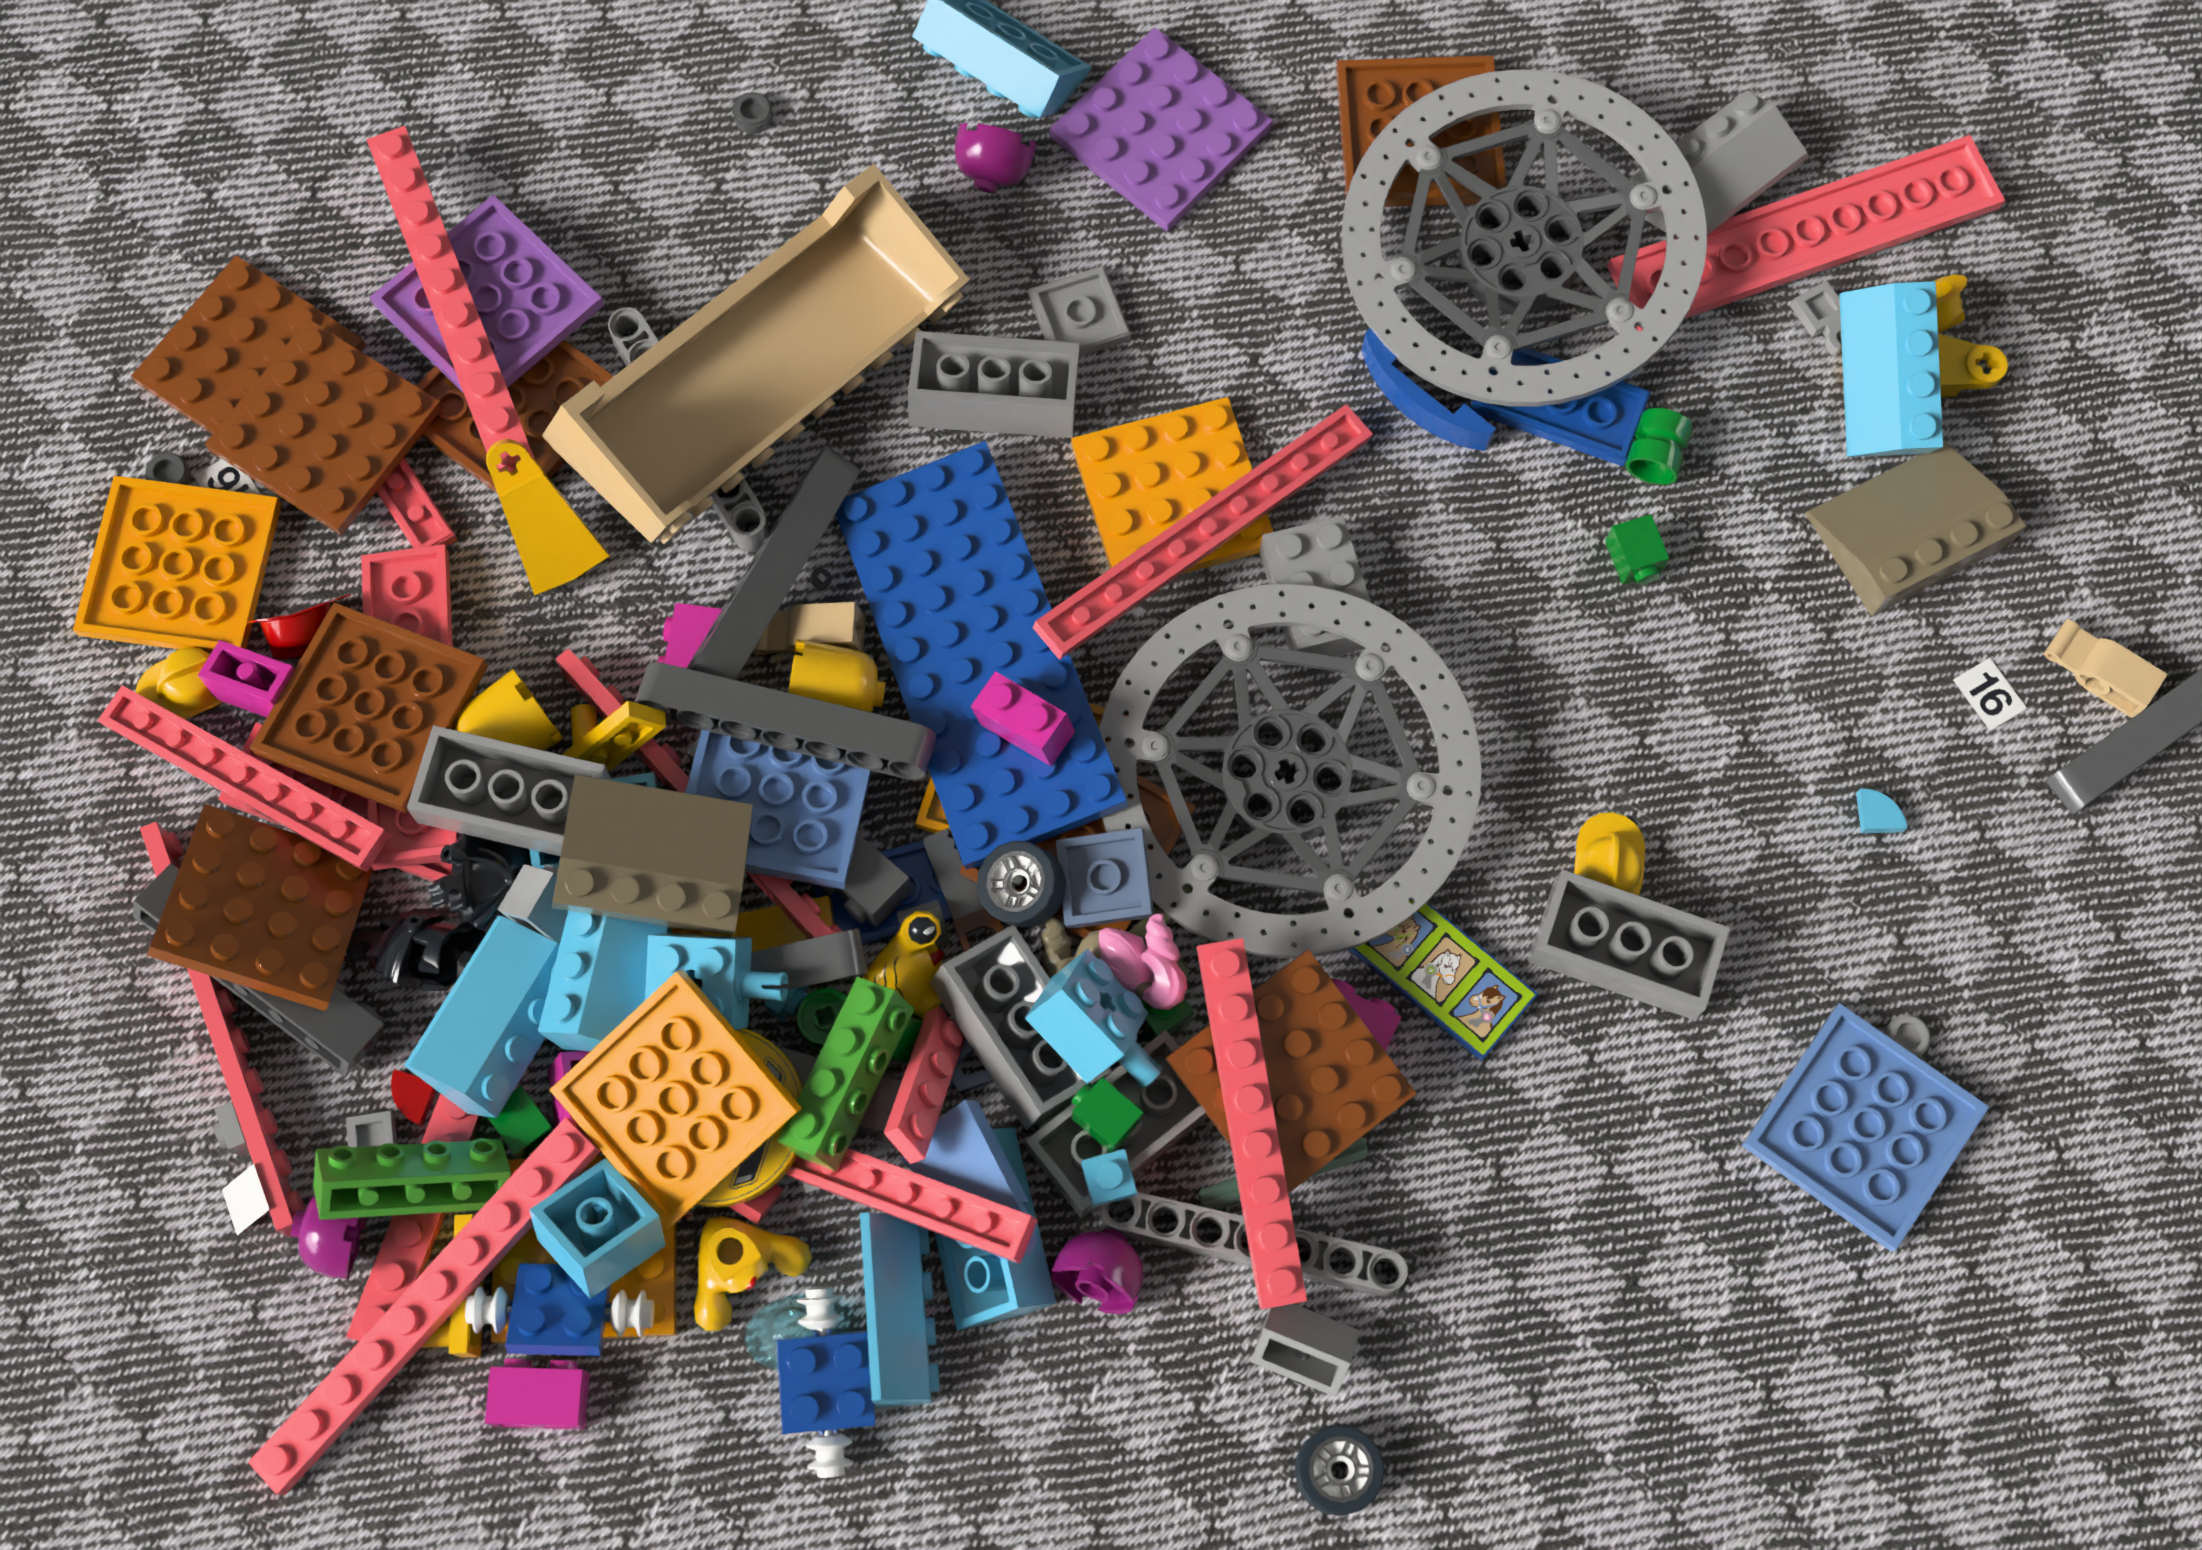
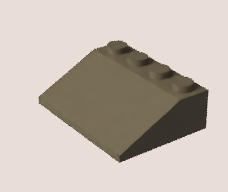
(1915, 526)
(653, 856)

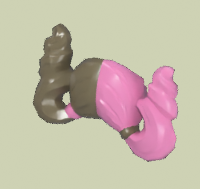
(1145, 971)

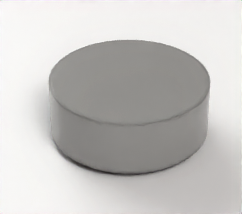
(1909, 1033)

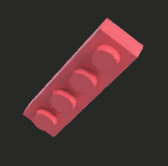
(924, 1085)

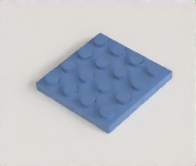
(801, 810)
(1865, 1127)

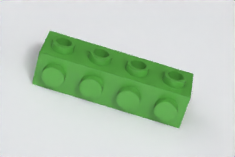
(847, 1073)
(408, 1178)

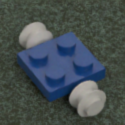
(555, 1314)
(824, 1382)

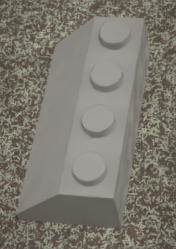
(1736, 157)
(993, 384)
(988, 999)

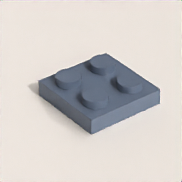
(1105, 878)

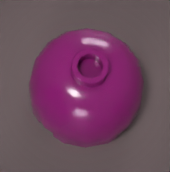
(992, 156)
(328, 1244)
(1100, 1268)

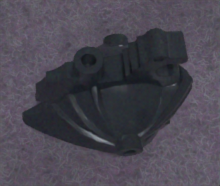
(478, 878)
(417, 947)

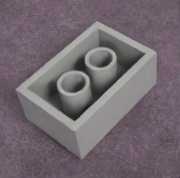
(1320, 557)

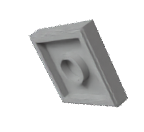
(1080, 311)

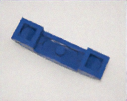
(1461, 428)

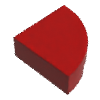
(412, 1096)

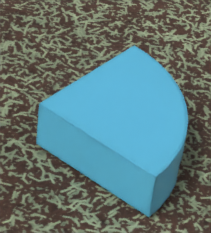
(1879, 813)

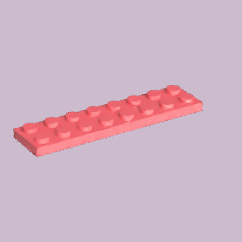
(414, 594)

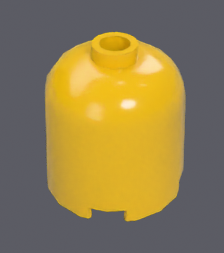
(836, 676)
(508, 714)

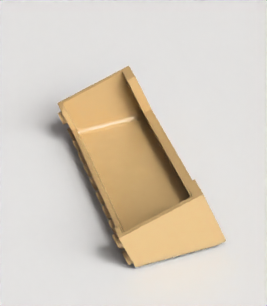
(759, 360)

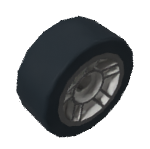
(1005, 870)
(1363, 1469)

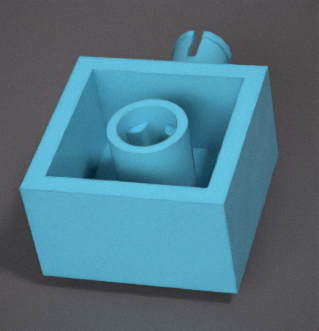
(722, 966)
(1093, 1020)
(597, 1228)

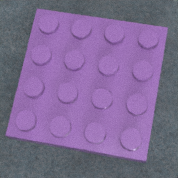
(1160, 129)
(517, 284)

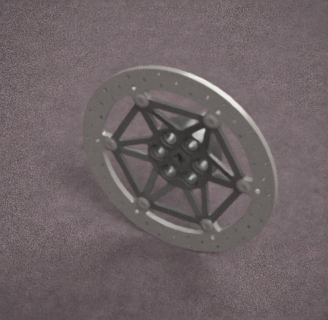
(1523, 244)
(1289, 755)

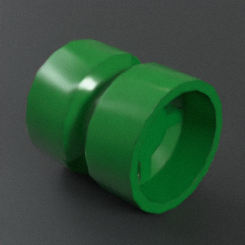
(1658, 446)
(817, 1016)

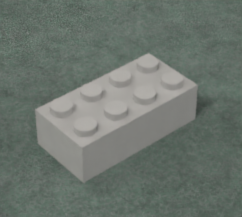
(496, 789)
(1629, 945)
(1167, 1118)

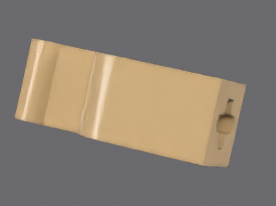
(822, 623)
(2106, 668)

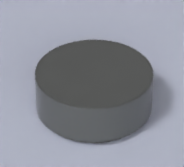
(752, 112)
(168, 468)

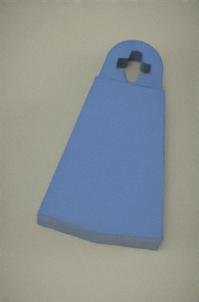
(971, 1159)

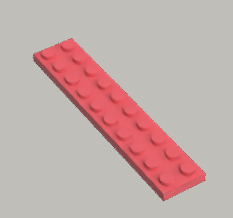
(1830, 225)

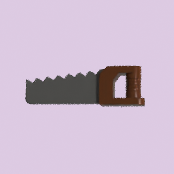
(958, 890)

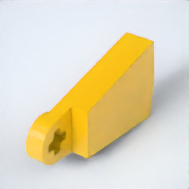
(1959, 367)
(545, 527)

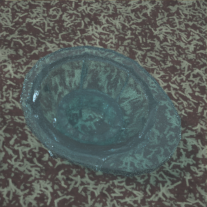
(775, 1322)

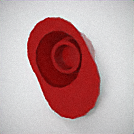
(292, 633)

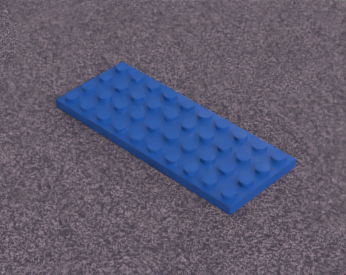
(952, 608)

